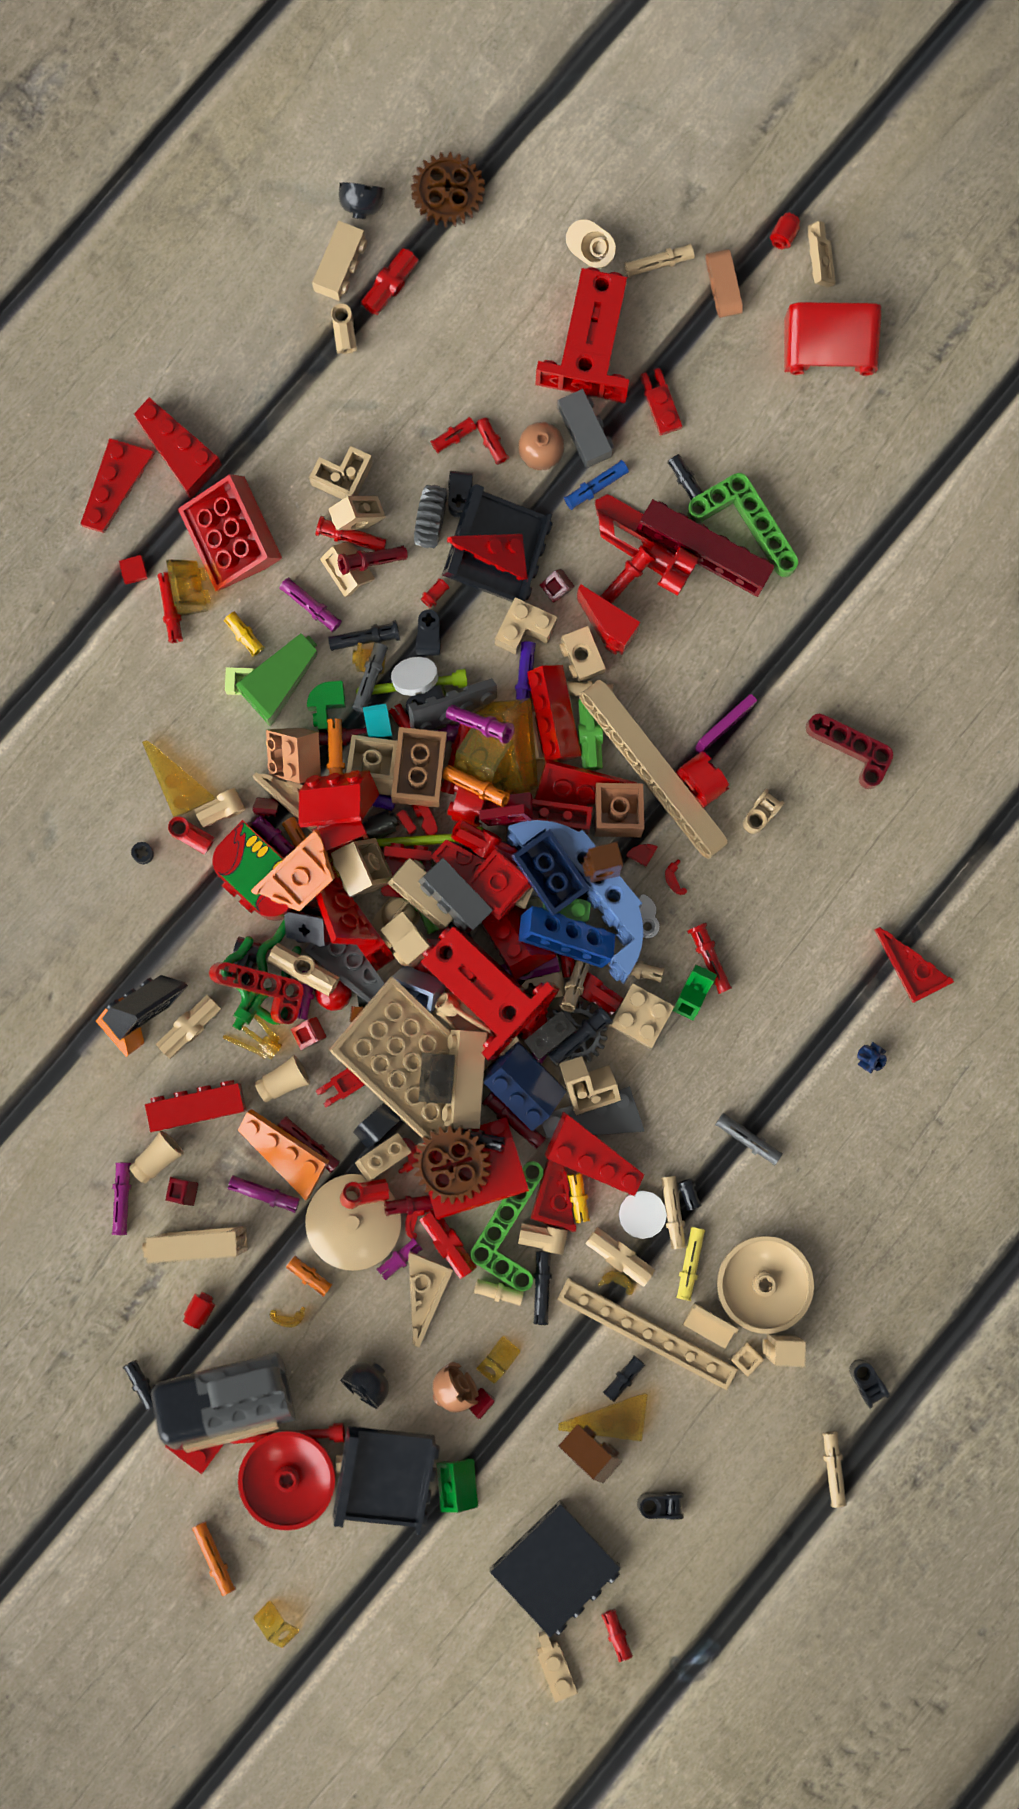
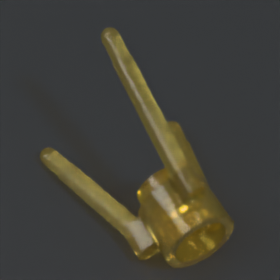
(268, 1046)

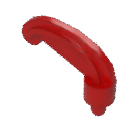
(671, 878)
(408, 1165)
(411, 1222)

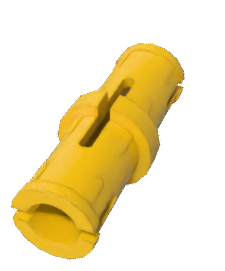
(244, 634)
(578, 1198)

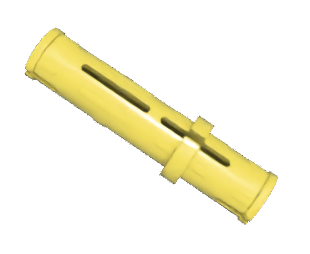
(686, 1292)

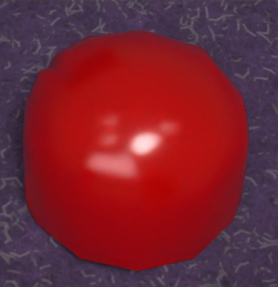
(337, 1000)

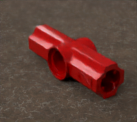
(389, 281)
(481, 841)
(448, 1244)

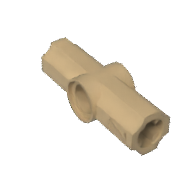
(290, 962)
(188, 1026)
(620, 1256)

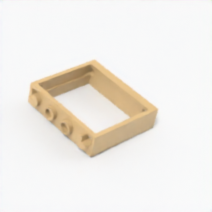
(195, 1244)

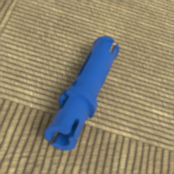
(586, 490)

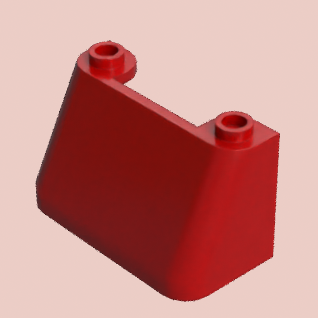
(832, 336)

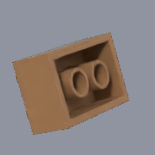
(419, 767)

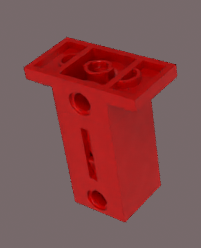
(590, 340)
(485, 988)

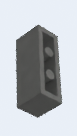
(585, 428)
(454, 896)

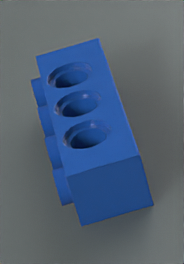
(567, 936)

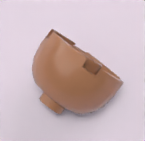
(541, 446)
(454, 1389)

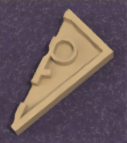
(284, 792)
(426, 1289)

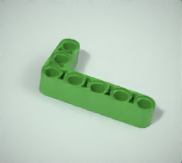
(750, 517)
(505, 1225)

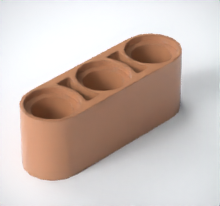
(724, 283)

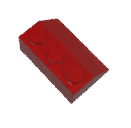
(336, 798)
(517, 955)

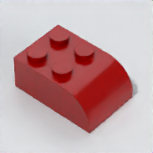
(338, 835)

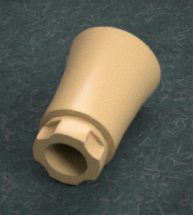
(282, 1080)
(156, 1157)

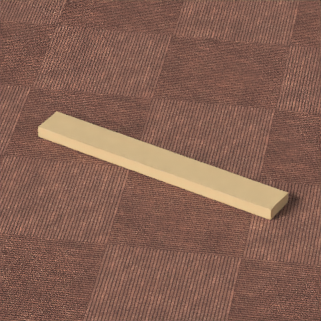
(647, 1334)

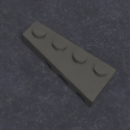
(434, 711)
(609, 1119)

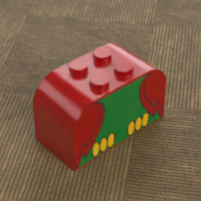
(242, 863)

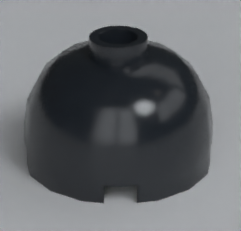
(360, 199)
(367, 1383)

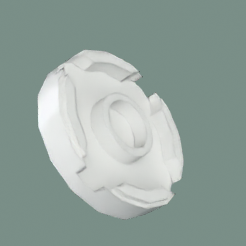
(414, 676)
(642, 1215)

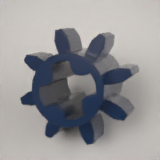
(872, 1057)

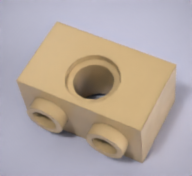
(357, 513)
(582, 641)
(382, 1157)

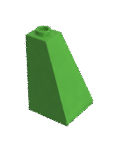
(276, 679)

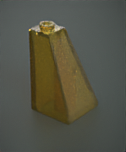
(523, 768)

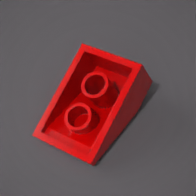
(611, 623)

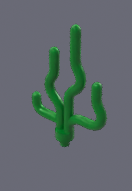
(250, 1001)

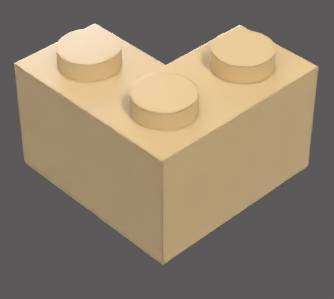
(343, 479)
(524, 620)
(405, 940)
(589, 1089)

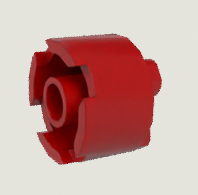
(703, 779)
(466, 806)

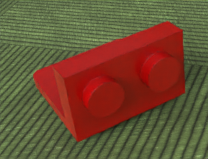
(397, 855)

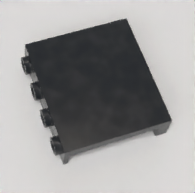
(496, 516)
(385, 1477)
(555, 1570)

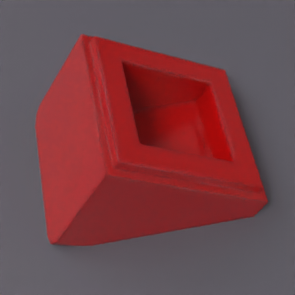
(308, 1033)

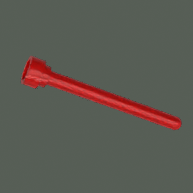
(334, 1432)

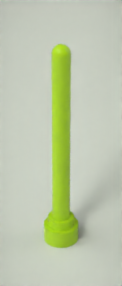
(457, 678)
(417, 840)

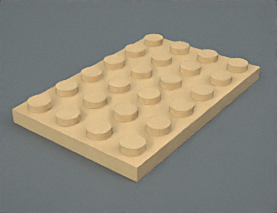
(387, 1049)

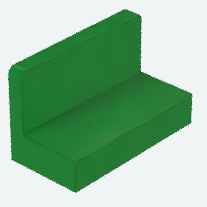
(457, 1485)

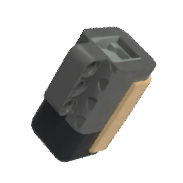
(223, 1403)

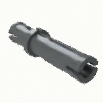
(370, 676)
(772, 1155)

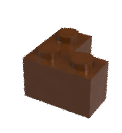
(593, 1457)

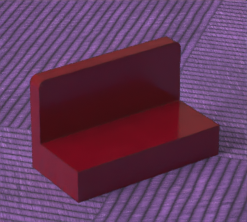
(517, 810)

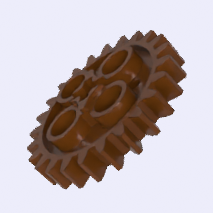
(446, 209)
(459, 1184)

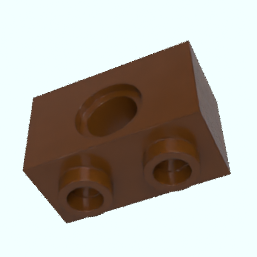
(603, 862)

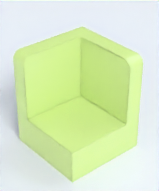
(232, 677)

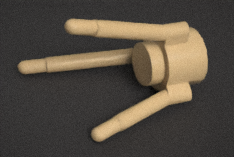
(449, 1005)

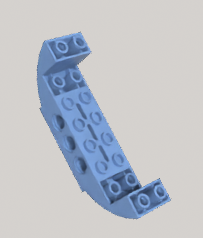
(622, 915)

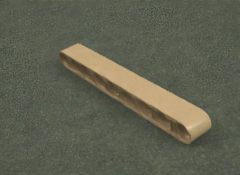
(653, 769)

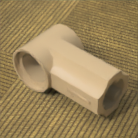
(343, 330)
(225, 806)
(548, 1238)

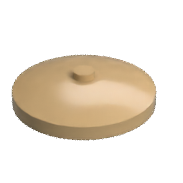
(350, 1236)
(765, 1284)

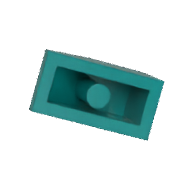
(378, 721)

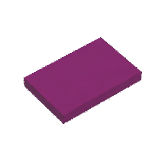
(726, 723)

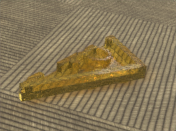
(179, 788)
(616, 1420)

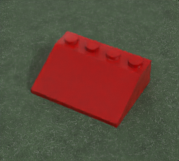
(229, 532)
(504, 1181)

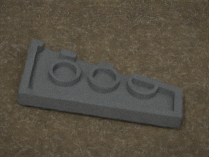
(350, 965)

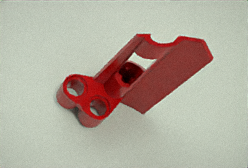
(671, 565)

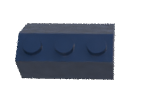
(550, 872)
(524, 1086)

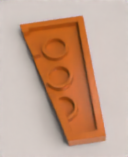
(288, 1155)

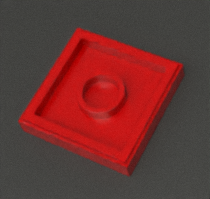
(498, 882)

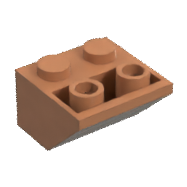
(293, 753)

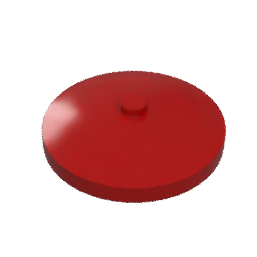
(286, 1480)

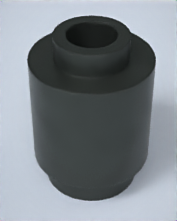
(381, 825)

